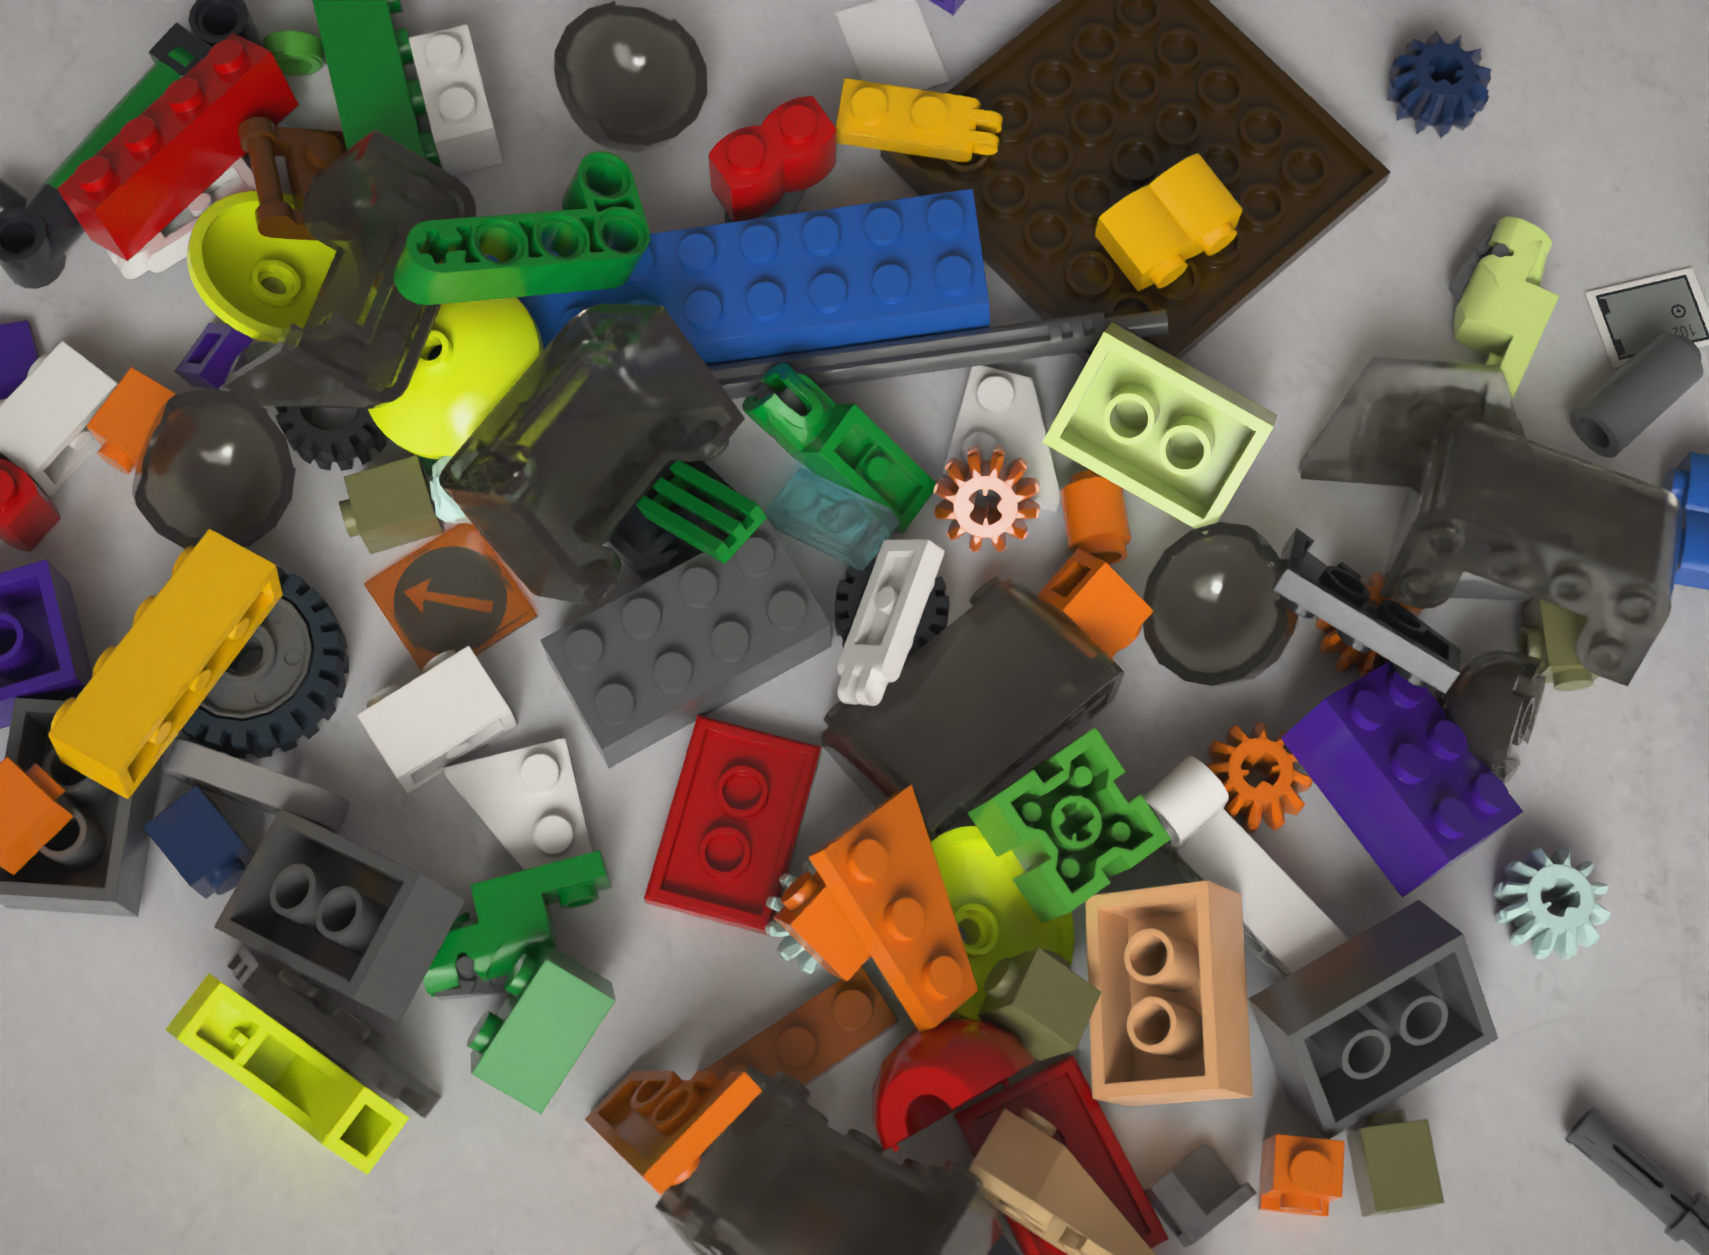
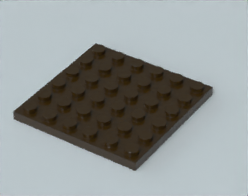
(1107, 104)

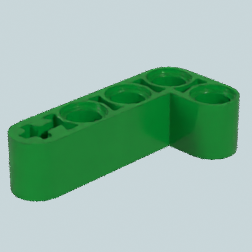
(448, 260)

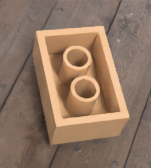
(1169, 996)

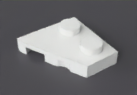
(1005, 412)
(527, 801)

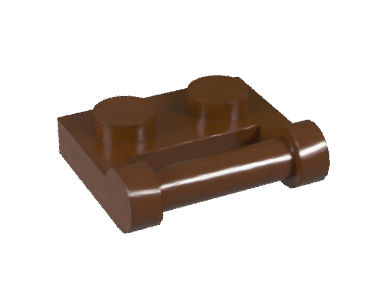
(304, 154)

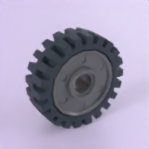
(287, 689)

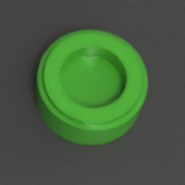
(296, 52)

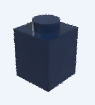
(201, 843)

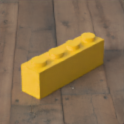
(165, 663)

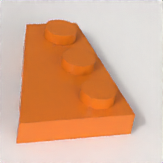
(899, 907)
(667, 1121)

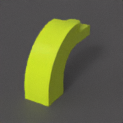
(287, 1073)

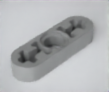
(254, 785)

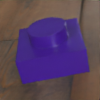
(212, 356)

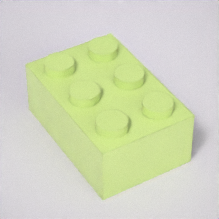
(1160, 428)

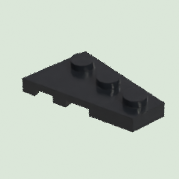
(1345, 602)

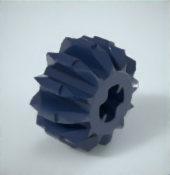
(1438, 84)

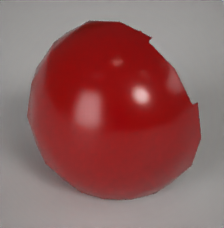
(939, 1073)

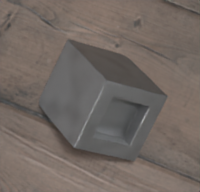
(1197, 1195)

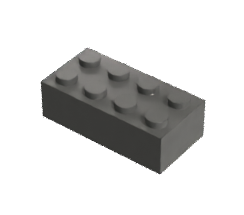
(687, 644)

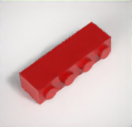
(176, 146)

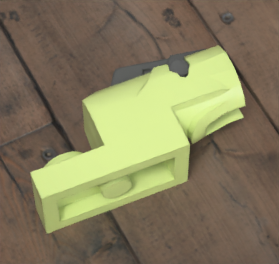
(1501, 297)

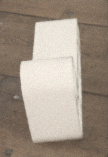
(1209, 845)

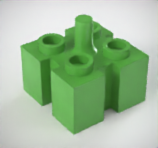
(1069, 826)

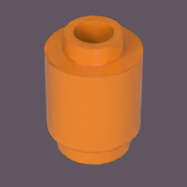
(1096, 517)

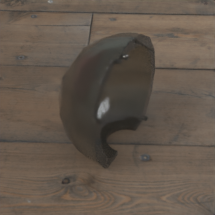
(629, 76)
(213, 467)
(1217, 606)

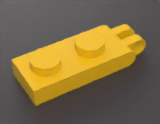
(915, 121)

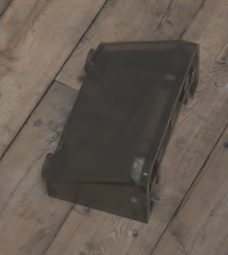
(361, 329)
(973, 705)

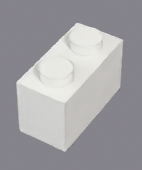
(455, 100)
(48, 417)
(436, 717)

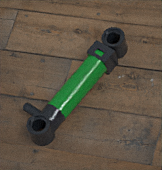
(45, 214)

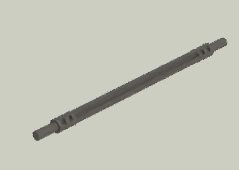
(941, 351)

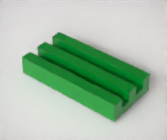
(675, 492)

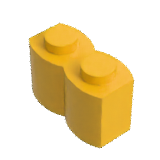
(1168, 223)

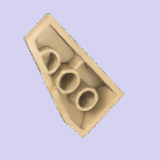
(1049, 1191)

